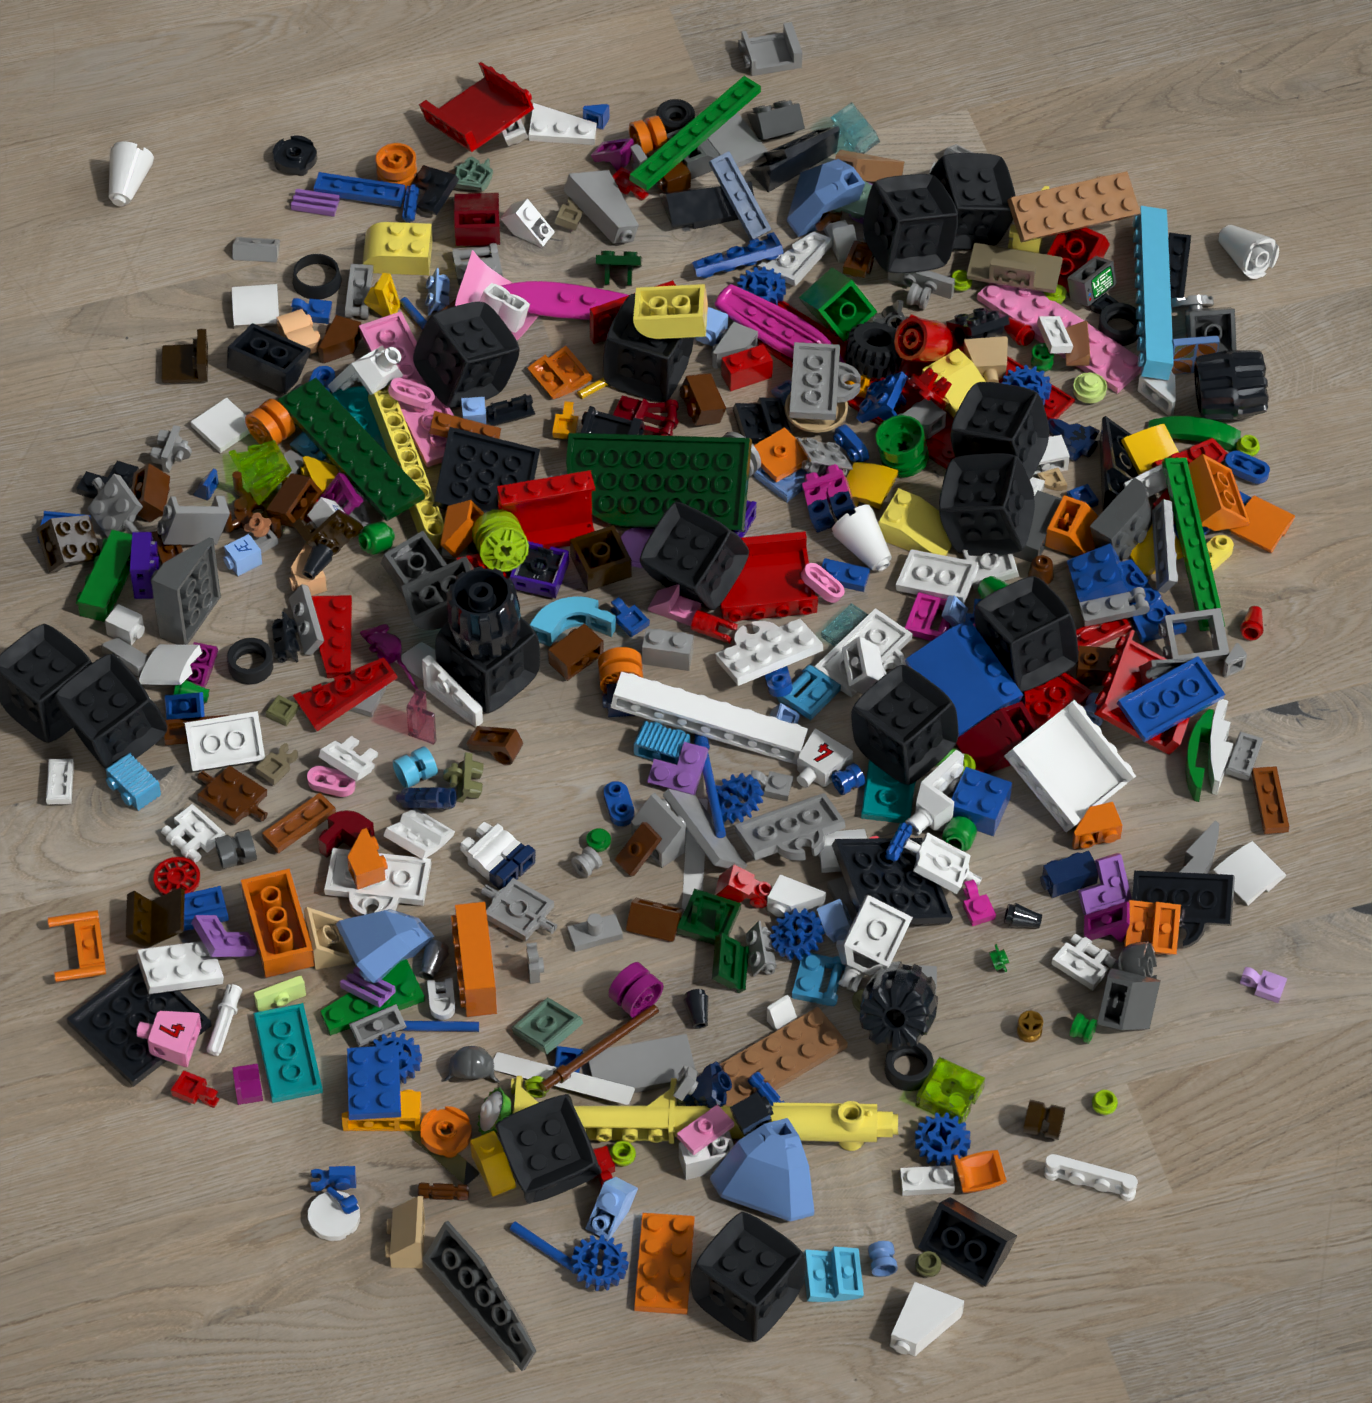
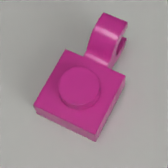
(977, 907)

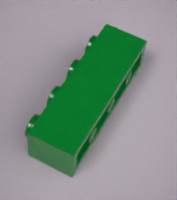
(107, 577)

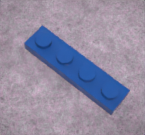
(360, 189)

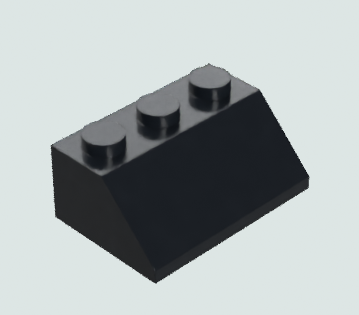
(267, 358)
(967, 1241)

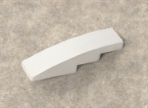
(1219, 750)

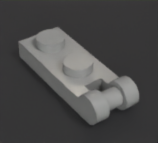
(358, 287)
(1114, 607)

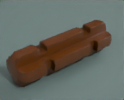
(443, 1191)

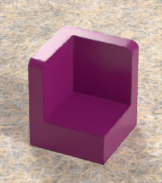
(247, 1084)

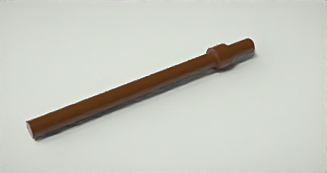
(563, 1072)

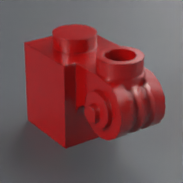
(740, 884)

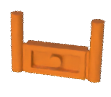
(88, 945)

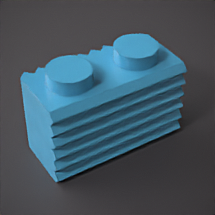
(660, 742)
(133, 782)

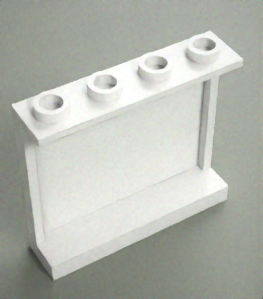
(1070, 765)

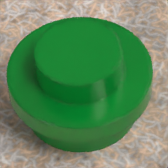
(598, 839)

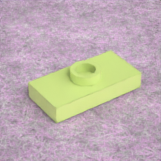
(280, 994)

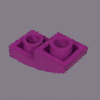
(203, 665)

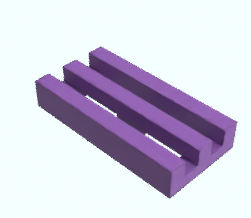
(313, 201)
(380, 988)

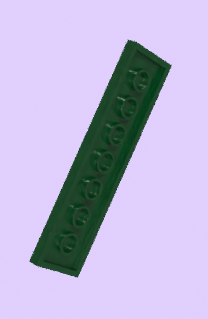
(352, 449)

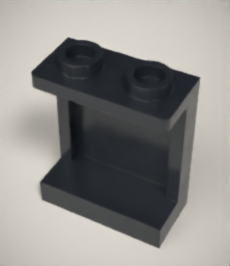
(603, 423)

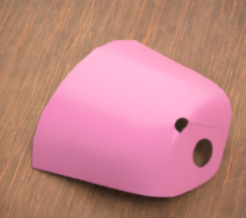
(477, 279)

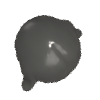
(471, 1063)

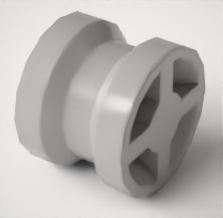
(918, 296)
(586, 862)

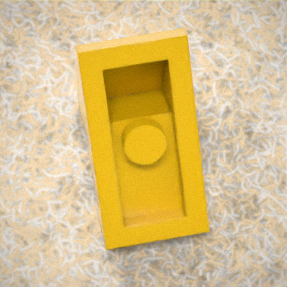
(383, 296)

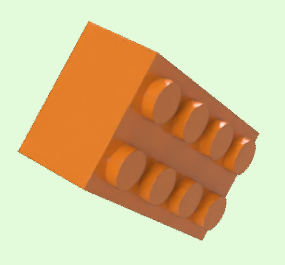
(277, 923)
(474, 959)

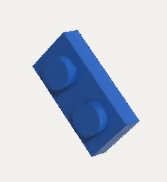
(849, 575)

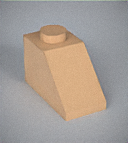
(315, 586)

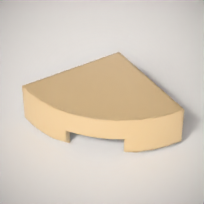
(1053, 479)

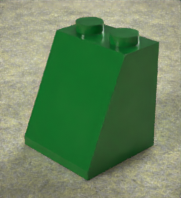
(837, 303)

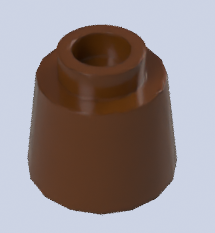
(1042, 568)

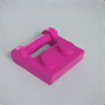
(923, 617)

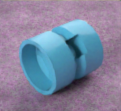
(407, 770)

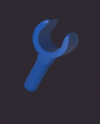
(347, 1204)

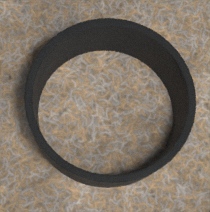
(316, 292)

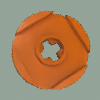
(448, 1144)

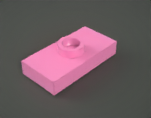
(705, 1129)

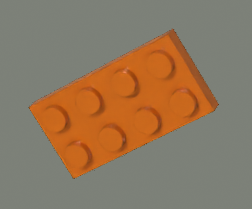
(664, 1263)

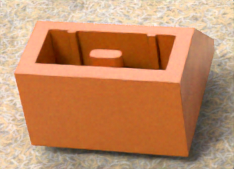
(1070, 527)

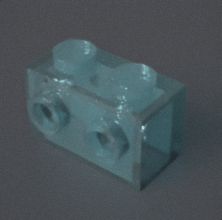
(855, 129)

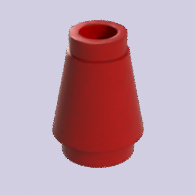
(1020, 332)
(1252, 624)

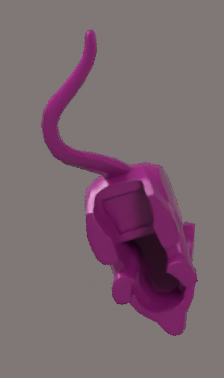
(386, 646)

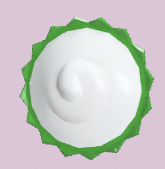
(493, 1110)

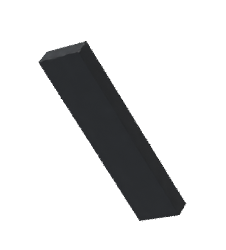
(1178, 262)

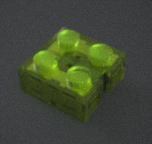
(950, 1090)

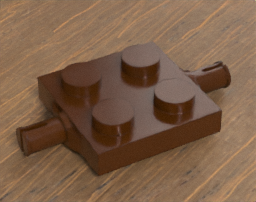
(232, 795)

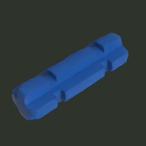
(410, 203)
(897, 842)
(764, 1088)

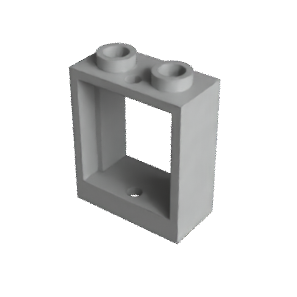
(1217, 632)

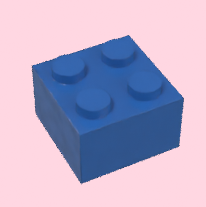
(1097, 574)
(981, 799)

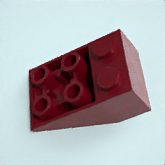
(476, 219)
(996, 736)

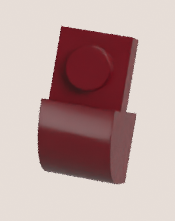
(343, 827)

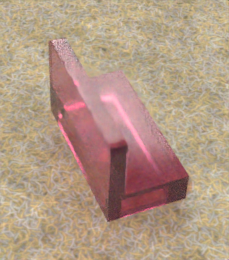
(419, 720)

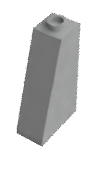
(603, 204)

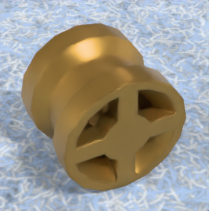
(1035, 1023)

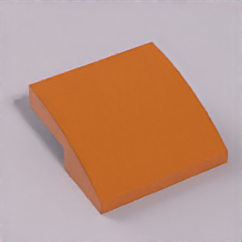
(560, 373)
(1266, 524)
(1154, 924)

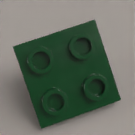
(628, 259)
(708, 916)

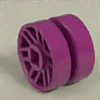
(635, 989)

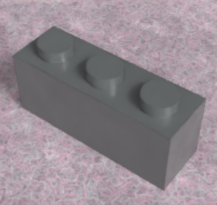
(1044, 511)

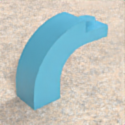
(571, 613)

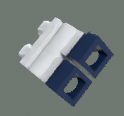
(498, 855)

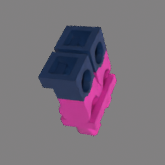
(824, 490)

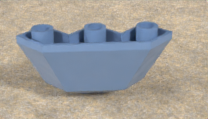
(822, 191)
(382, 941)
(768, 1173)

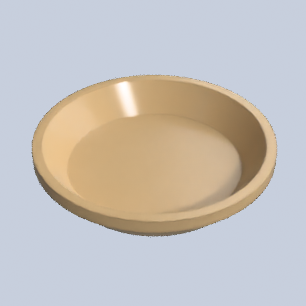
(818, 425)

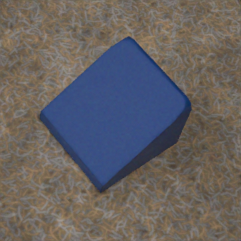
(597, 113)
(207, 485)
(565, 1055)

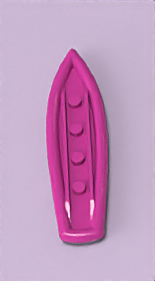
(561, 299)
(774, 324)

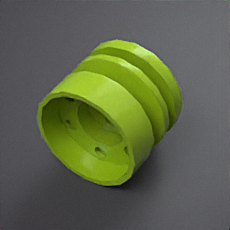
(500, 540)

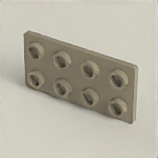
(1014, 268)

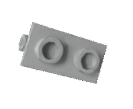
(758, 942)

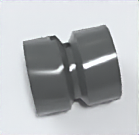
(229, 855)

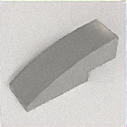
(1201, 853)

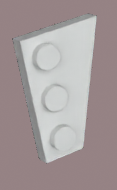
(560, 127)

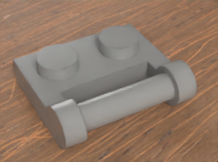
(493, 262)

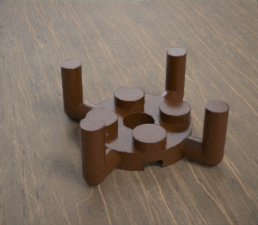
(246, 505)

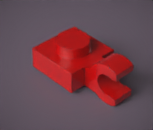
(622, 179)
(193, 1087)
(606, 1164)

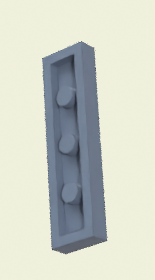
(740, 196)

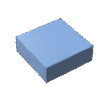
(954, 611)

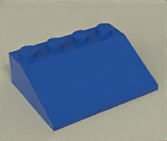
(967, 674)

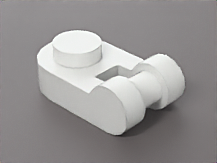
(441, 1005)

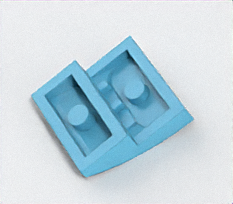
(833, 1275)

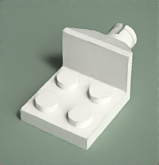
(372, 370)
(933, 804)
(871, 941)

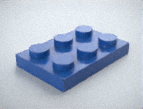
(373, 1082)

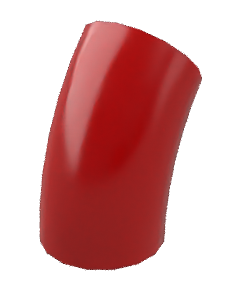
(922, 340)

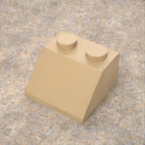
(407, 1234)

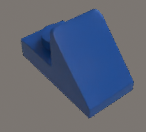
(184, 706)

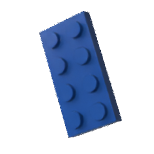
(1171, 699)

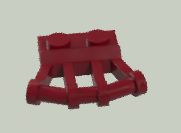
(630, 408)

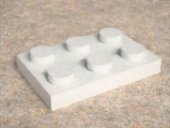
(937, 575)
(225, 741)
(178, 967)

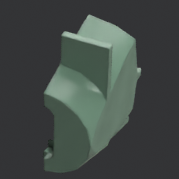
(473, 174)

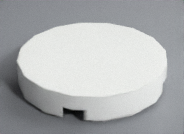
(329, 1219)

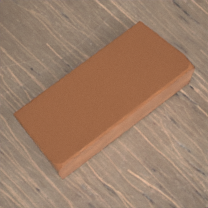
(1081, 349)

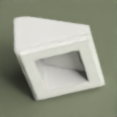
(781, 1013)

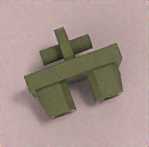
(460, 776)

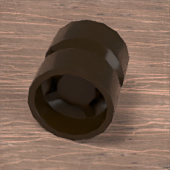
(1044, 1119)

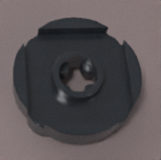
(295, 165)

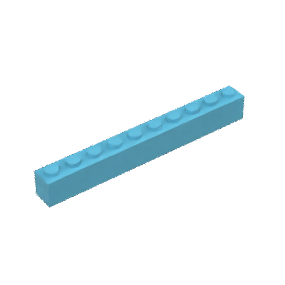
(1153, 293)

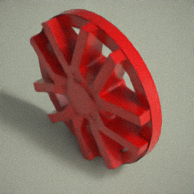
(177, 876)

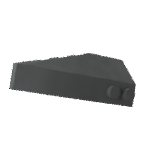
(479, 1293)

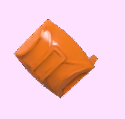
(980, 1171)

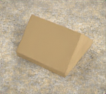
(326, 940)

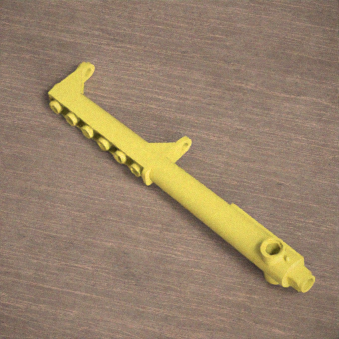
(661, 1120)

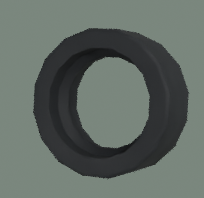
(1122, 311)
(248, 646)
(906, 1082)

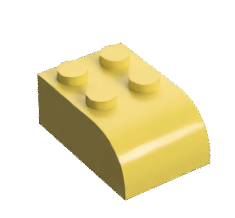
(398, 248)
(671, 311)

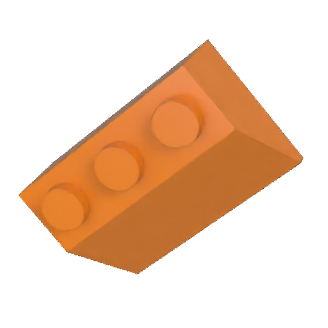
(1217, 495)

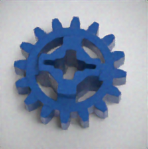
(763, 284)
(1030, 379)
(407, 1064)
(934, 1145)

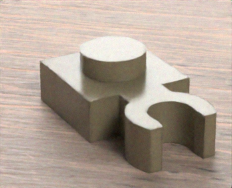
(569, 215)
(274, 766)

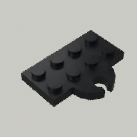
(1202, 897)

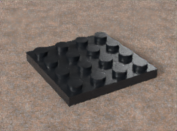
(477, 465)
(890, 882)
(112, 1021)

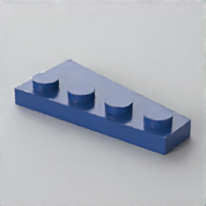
(737, 256)
(1147, 624)

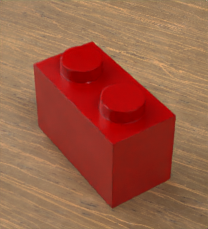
(746, 367)

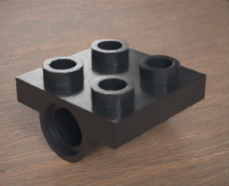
(977, 325)

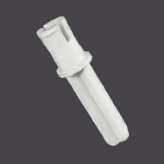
(227, 1009)

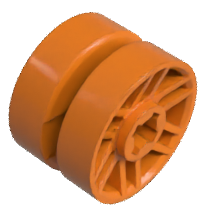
(648, 133)
(396, 164)
(270, 422)
(617, 660)

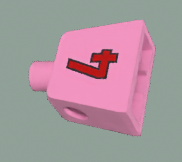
(172, 1035)

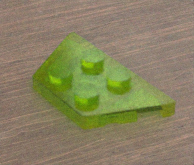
(261, 468)

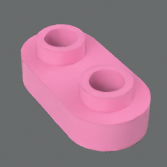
(411, 393)
(822, 582)
(332, 781)

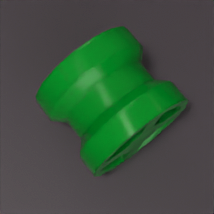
(1042, 358)
(1083, 1028)

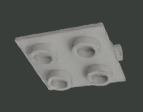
(822, 455)

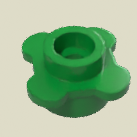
(999, 958)

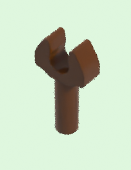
(827, 218)

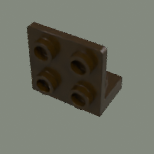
(186, 361)
(332, 532)
(68, 541)
(154, 920)

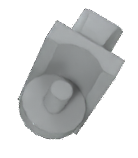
(174, 449)

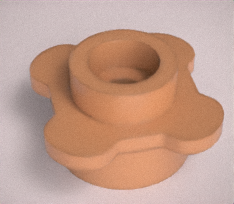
(258, 530)

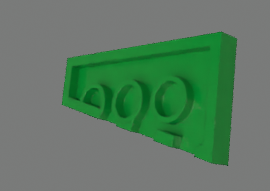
(352, 1008)

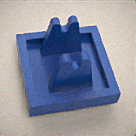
(882, 398)

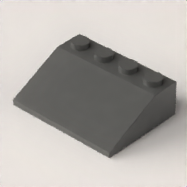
(186, 592)

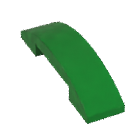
(1200, 430)
(1194, 774)

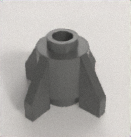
(891, 315)

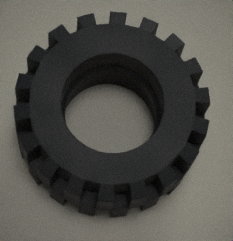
(873, 350)

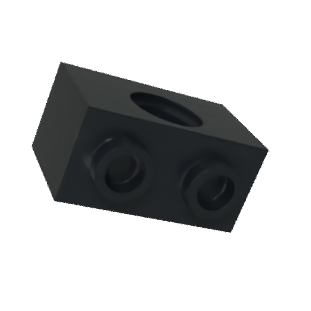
(752, 1113)

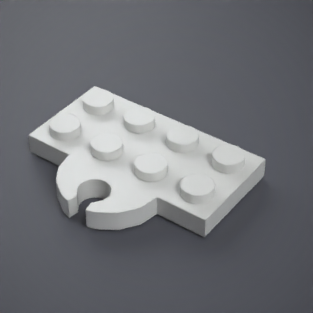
(876, 629)
(767, 649)
(404, 882)

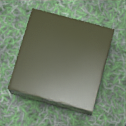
(282, 710)

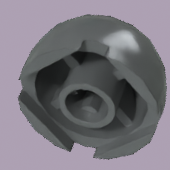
(1137, 959)

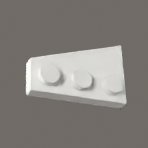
(800, 258)
(449, 692)

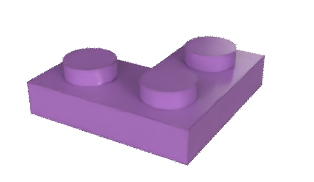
(684, 775)
(1112, 887)
(222, 943)

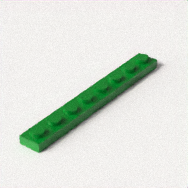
(695, 133)
(1191, 537)

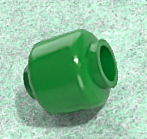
(376, 538)
(960, 833)

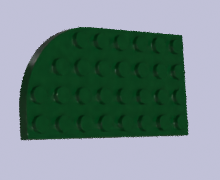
(646, 474)

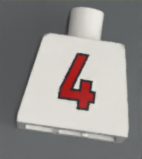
(821, 759)

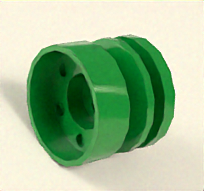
(902, 445)

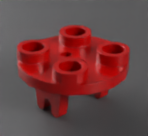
(929, 389)

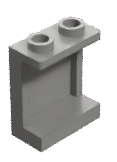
(771, 52)
(192, 523)

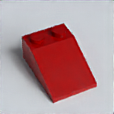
(1077, 249)

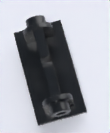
(505, 411)
(285, 630)

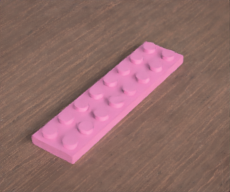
(395, 332)
(1107, 356)

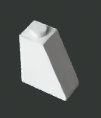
(924, 1319)

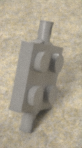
(114, 505)
(519, 909)

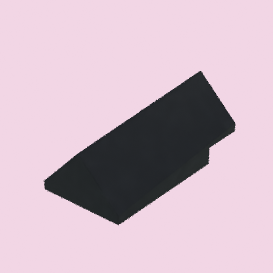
(795, 157)
(699, 206)
(1114, 461)

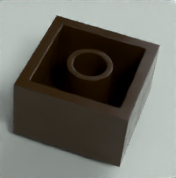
(600, 558)

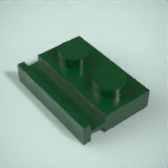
(730, 962)

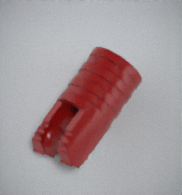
(709, 625)

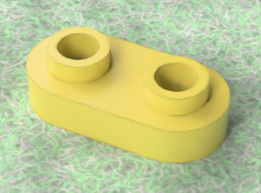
(1217, 552)

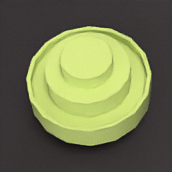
(1089, 387)

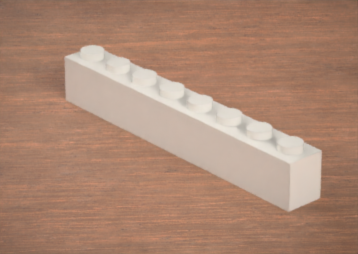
(708, 717)

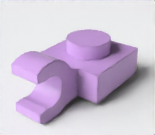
(1267, 985)

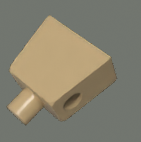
(988, 356)

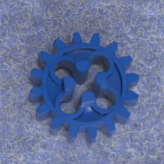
(743, 789)
(805, 922)
(609, 1273)

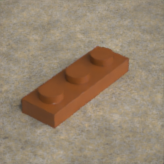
(442, 422)
(1270, 800)
(298, 823)

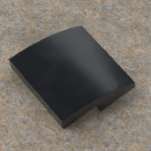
(760, 418)

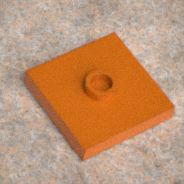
(780, 454)

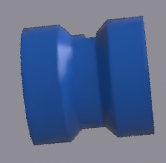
(848, 779)

